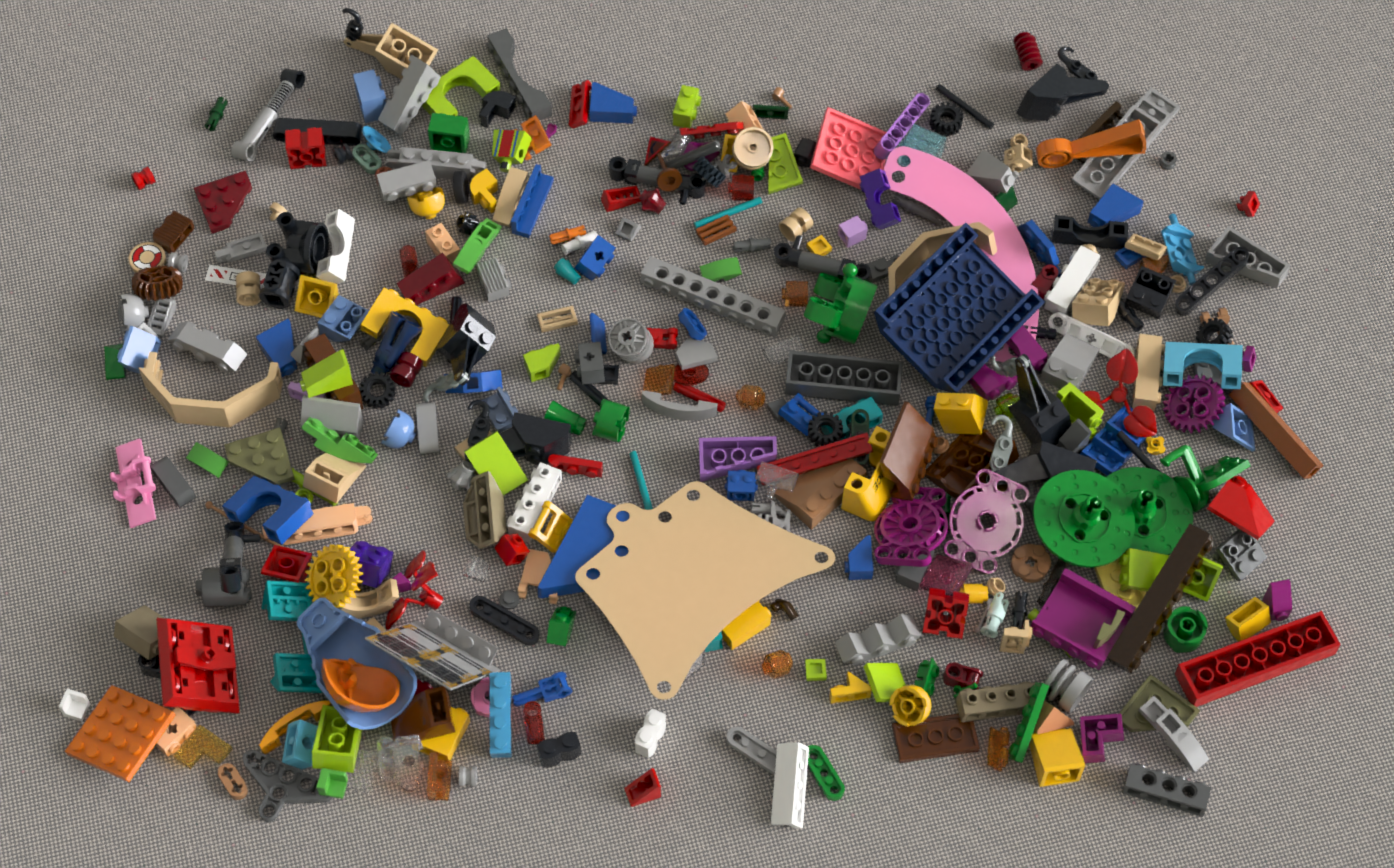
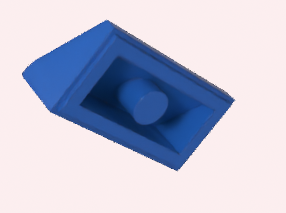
(597, 329)

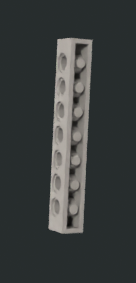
(722, 295)

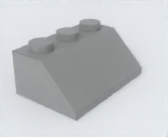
(406, 181)
(334, 415)

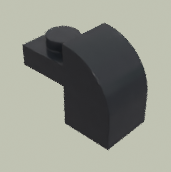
(496, 103)

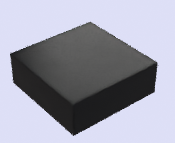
(611, 374)

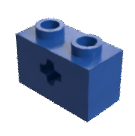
(589, 265)

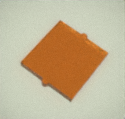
(659, 379)

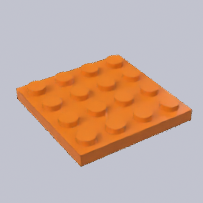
(120, 733)

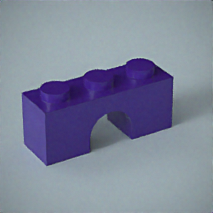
(873, 185)

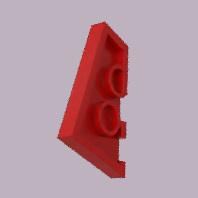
(715, 130)

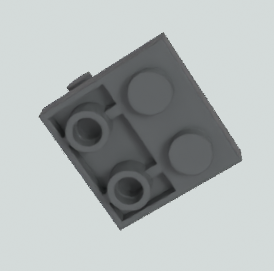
(1240, 554)

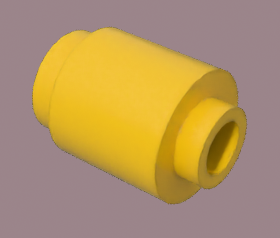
(977, 592)

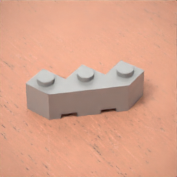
(207, 346)
(878, 640)

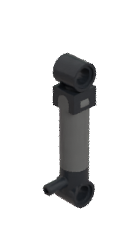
(635, 172)
(815, 262)
(231, 562)

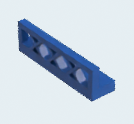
(531, 202)

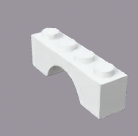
(340, 231)

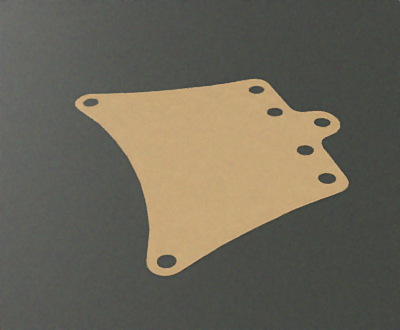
(689, 576)

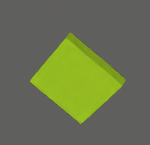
(884, 679)

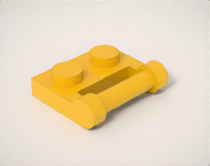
(555, 530)

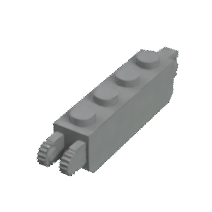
(442, 162)

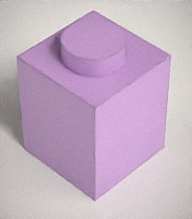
(852, 231)

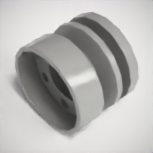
(633, 350)
(1067, 686)

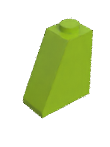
(327, 375)

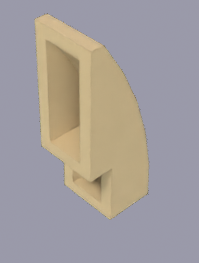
(510, 196)

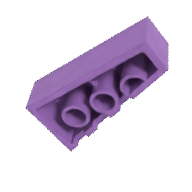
(733, 454)

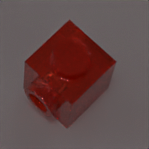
(741, 187)

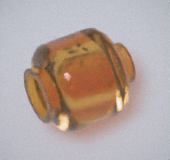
(750, 397)
(777, 664)

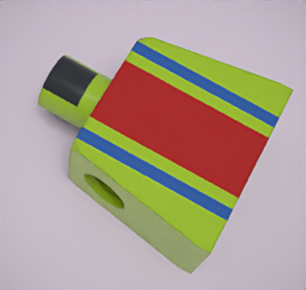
(510, 147)

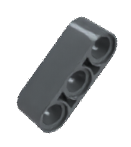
(172, 481)

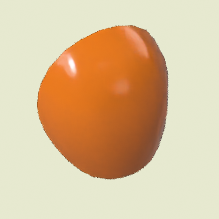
(359, 686)

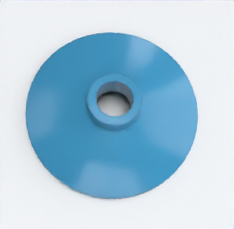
(375, 139)

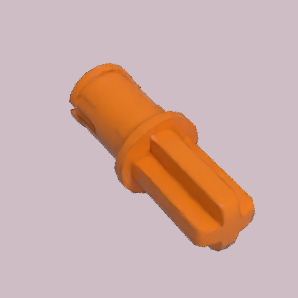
(567, 235)

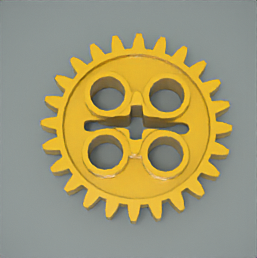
(334, 575)

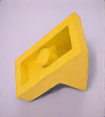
(855, 690)

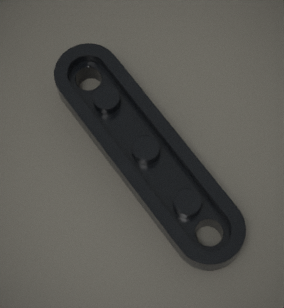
(504, 620)

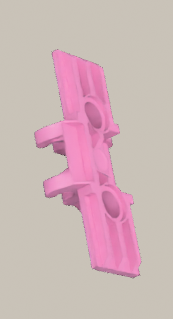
(129, 483)

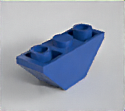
(480, 382)

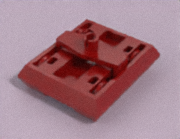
(199, 668)

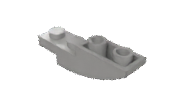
(1176, 733)

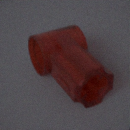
(408, 260)
(533, 724)

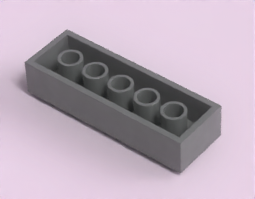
(843, 377)

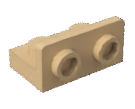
(1015, 639)

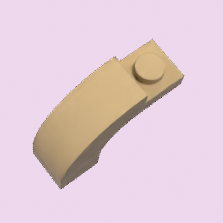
(374, 601)

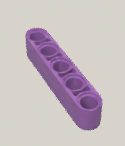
(901, 126)

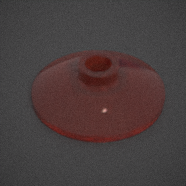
(691, 376)

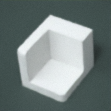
(74, 705)

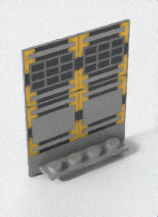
(439, 650)

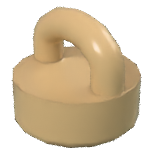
(277, 209)

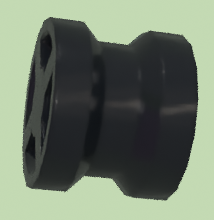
(342, 153)

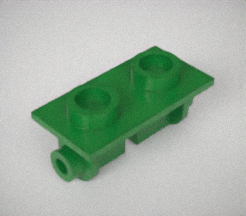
(928, 672)

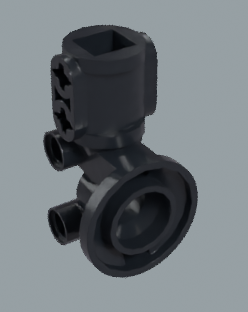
(304, 249)

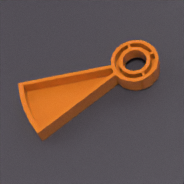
(1119, 140)

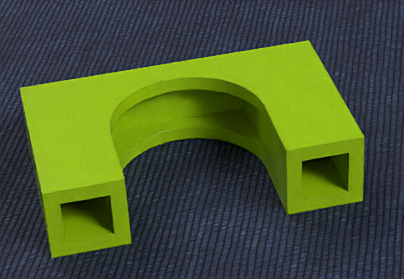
(470, 74)

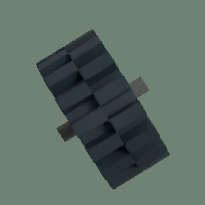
(709, 171)

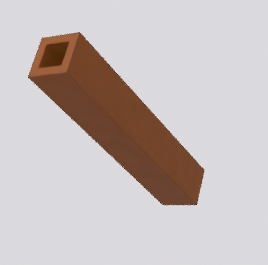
(1276, 430)

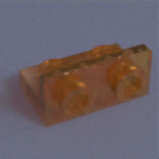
(438, 778)

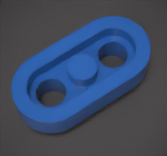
(692, 324)

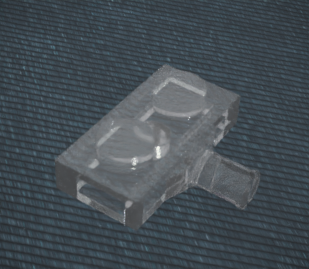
(776, 478)

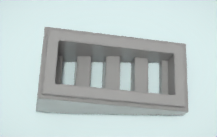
(167, 306)

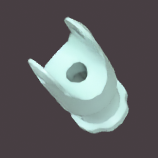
(995, 615)

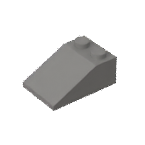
(1069, 362)

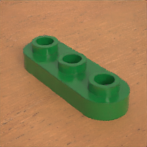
(829, 782)

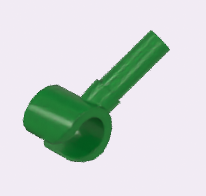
(957, 689)

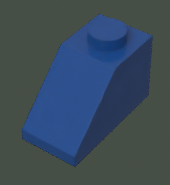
(860, 561)

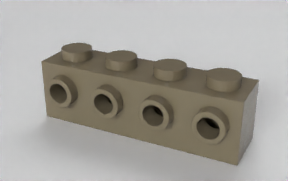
(993, 702)

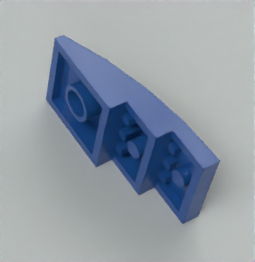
(1108, 448)

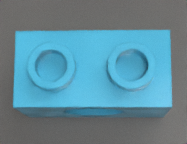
(299, 744)

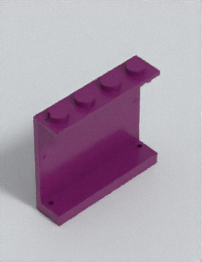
(1076, 615)

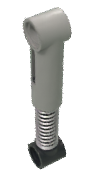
(247, 147)

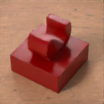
(1249, 204)

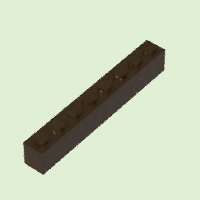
(1160, 598)

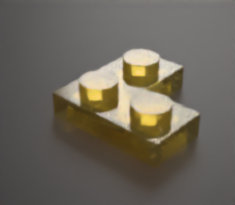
(200, 743)

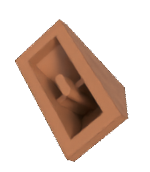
(1051, 719)

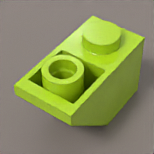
(541, 362)

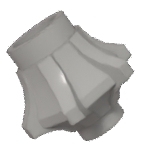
(461, 475)

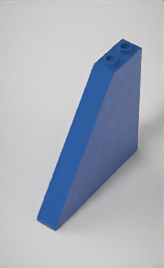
(583, 540)

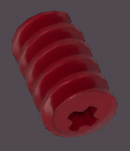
(1027, 51)

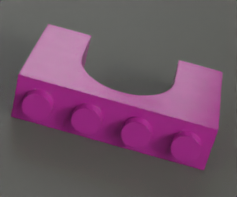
(990, 384)

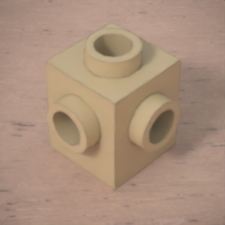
(1018, 157)

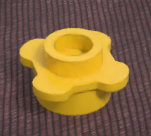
(1155, 450)

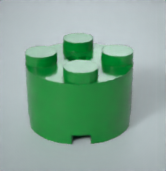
(611, 420)
(1185, 629)

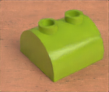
(1204, 580)

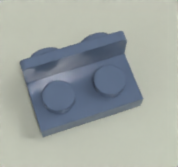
(500, 410)

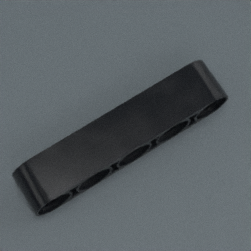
(333, 131)
(1215, 273)

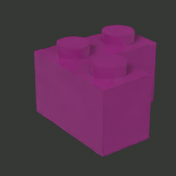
(1096, 731)

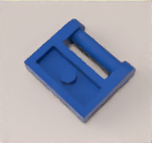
(796, 415)

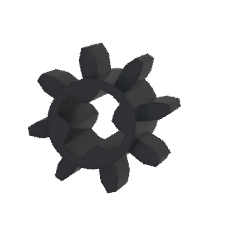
(467, 223)

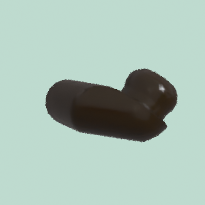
(786, 606)

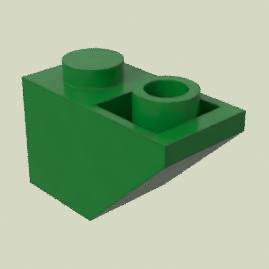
(561, 626)

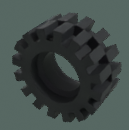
(946, 127)
(1210, 328)
(377, 400)
(821, 420)

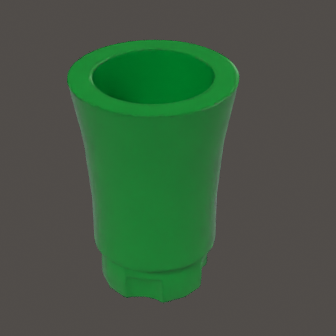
(561, 414)

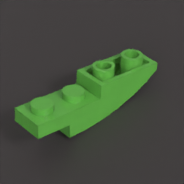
(476, 245)
(345, 448)

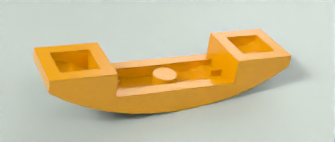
(271, 738)

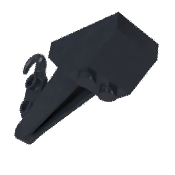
(1057, 89)
(528, 437)

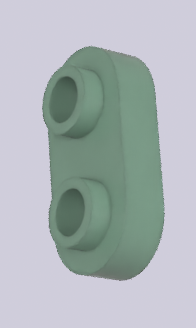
(368, 160)

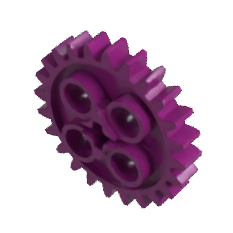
(1211, 404)

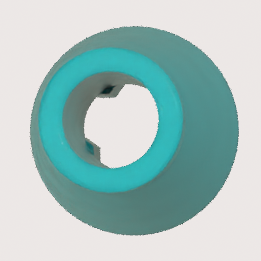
(567, 271)

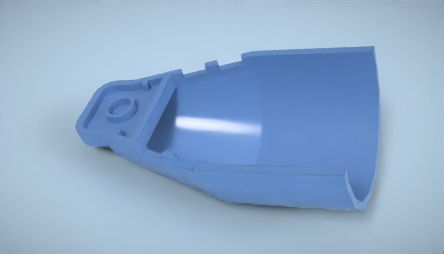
(338, 635)

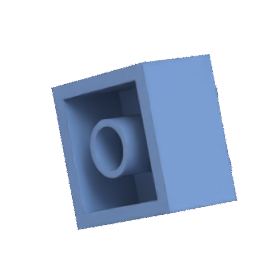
(369, 95)

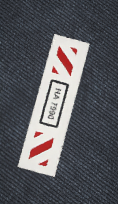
(227, 275)

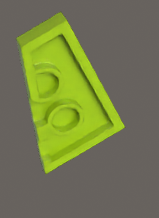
(782, 166)

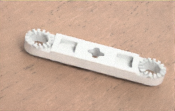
(1107, 344)

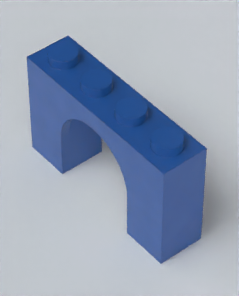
(260, 493)

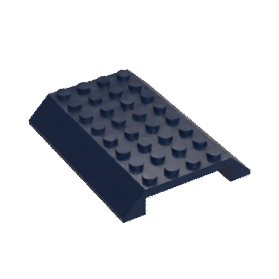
(954, 312)

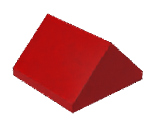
(287, 564)

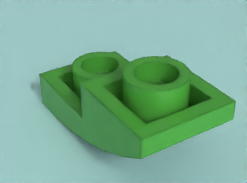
(721, 269)
(207, 459)

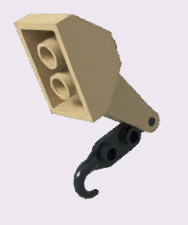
(390, 49)

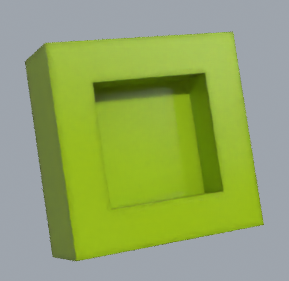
(815, 669)

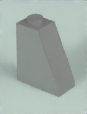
(991, 173)

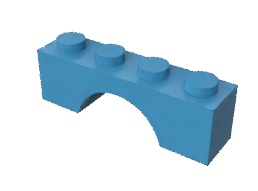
(500, 715)

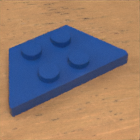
(1040, 244)

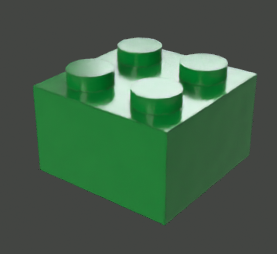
(448, 133)

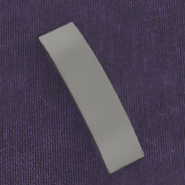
(679, 411)

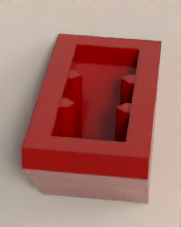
(644, 789)

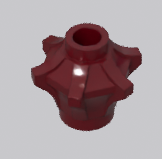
(652, 201)

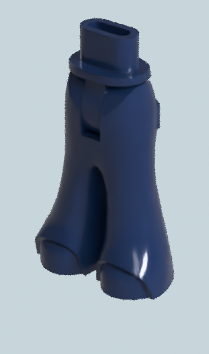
(389, 353)

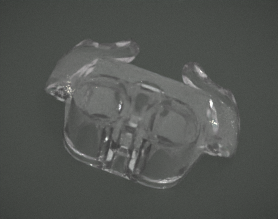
(406, 775)

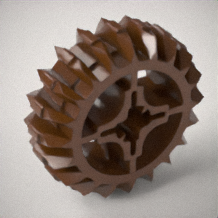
(157, 283)

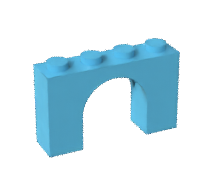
(1223, 356)

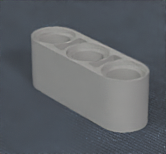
(427, 428)

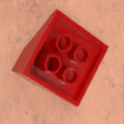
(1242, 507)

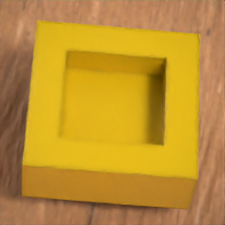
(819, 246)

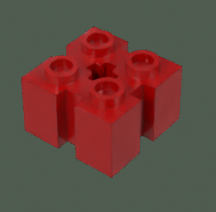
(305, 148)
(957, 610)

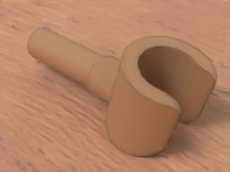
(778, 95)
(566, 372)

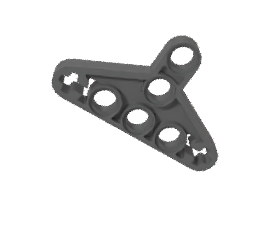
(272, 781)

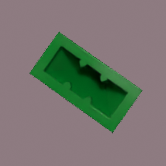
(113, 368)

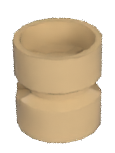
(797, 223)
(248, 288)

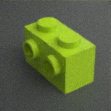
(686, 107)

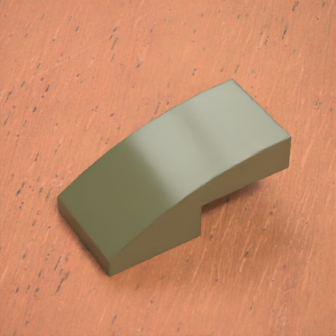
(1107, 630)

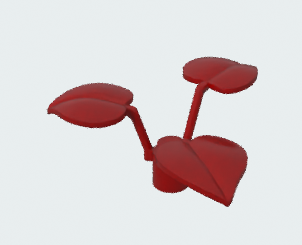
(1124, 368)
(428, 595)

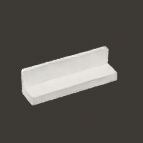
(790, 785)

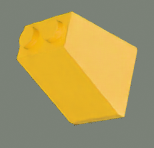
(960, 412)
(1056, 757)

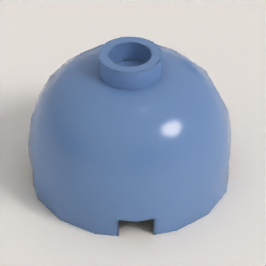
(399, 431)

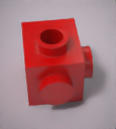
(511, 549)

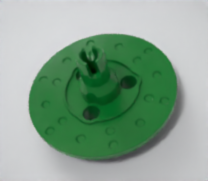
(1145, 491)
(1090, 499)

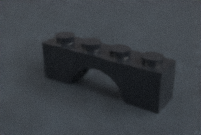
(1068, 231)

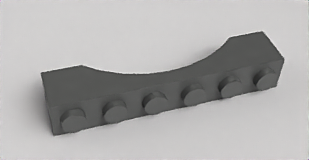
(532, 99)

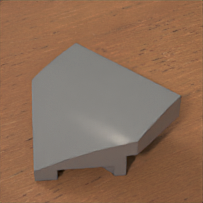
(695, 353)

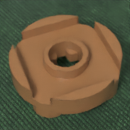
(1025, 571)

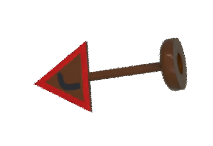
(668, 178)

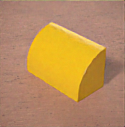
(1248, 619)

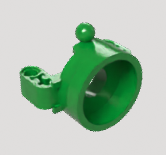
(849, 305)

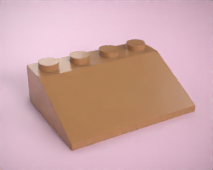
(820, 491)

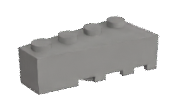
(1261, 264)

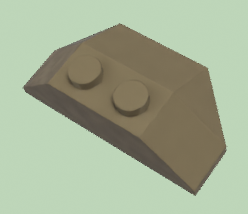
(484, 511)

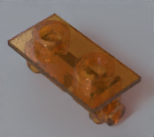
(998, 755)

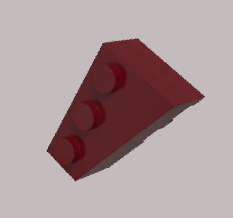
(431, 280)

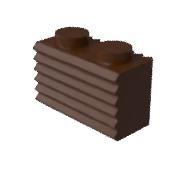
(173, 231)

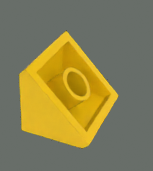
(315, 296)

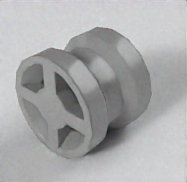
(178, 261)
(468, 776)

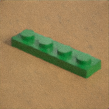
(1026, 727)

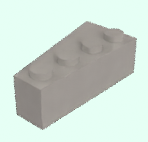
(409, 95)

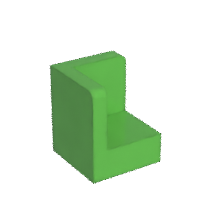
(332, 783)

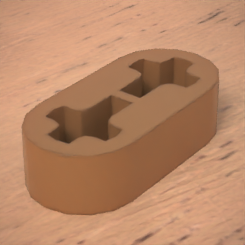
(236, 778)

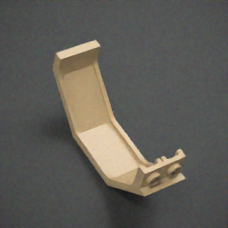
(927, 245)
(208, 412)

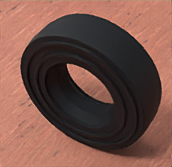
(460, 187)

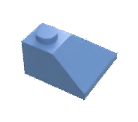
(1236, 426)

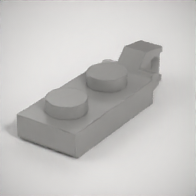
(241, 248)

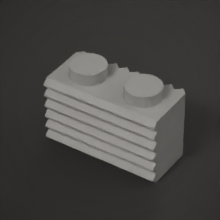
(492, 279)

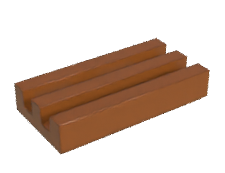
(714, 227)

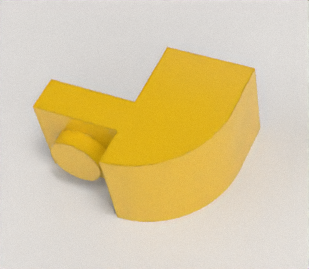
(482, 188)

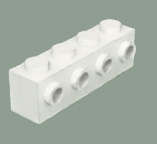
(1072, 280)
(527, 510)

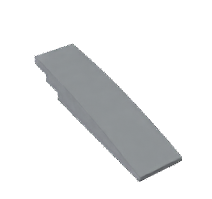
(1101, 172)

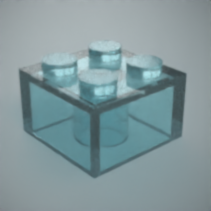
(925, 141)

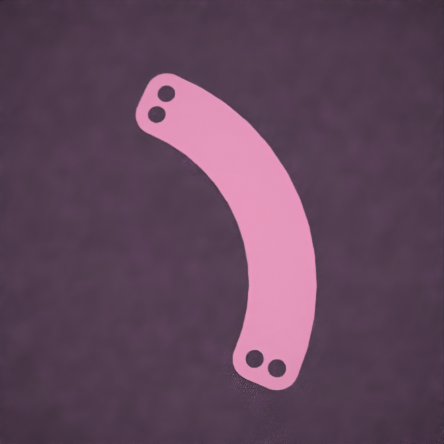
(961, 201)

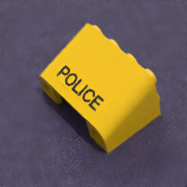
(875, 492)

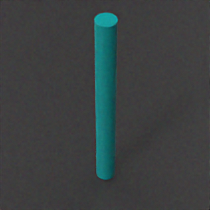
(731, 211)
(640, 480)

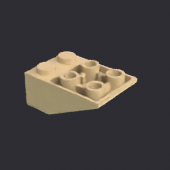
(1098, 301)
(331, 476)

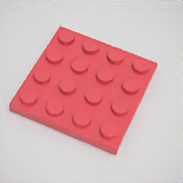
(846, 148)

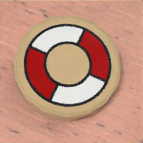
(146, 255)

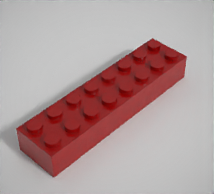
(1257, 659)

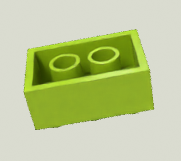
(335, 742)

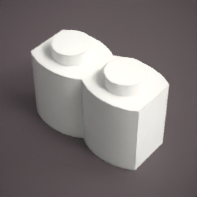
(650, 733)

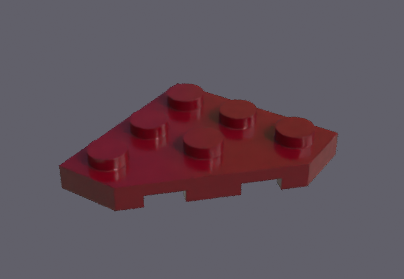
(223, 199)

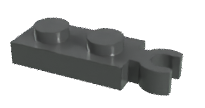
(880, 267)

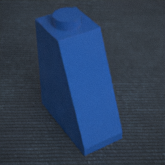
(611, 105)
(1115, 206)
(277, 346)

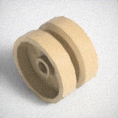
(745, 156)

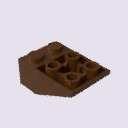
(426, 715)

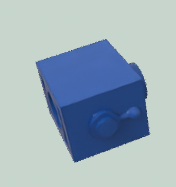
(741, 485)

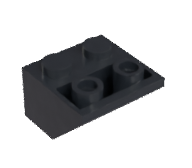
(1150, 292)

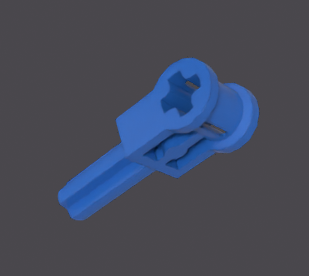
(548, 688)

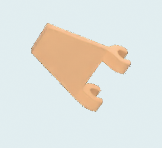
(534, 570)

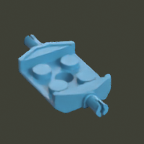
(1180, 249)

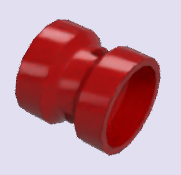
(143, 178)

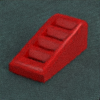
(611, 203)

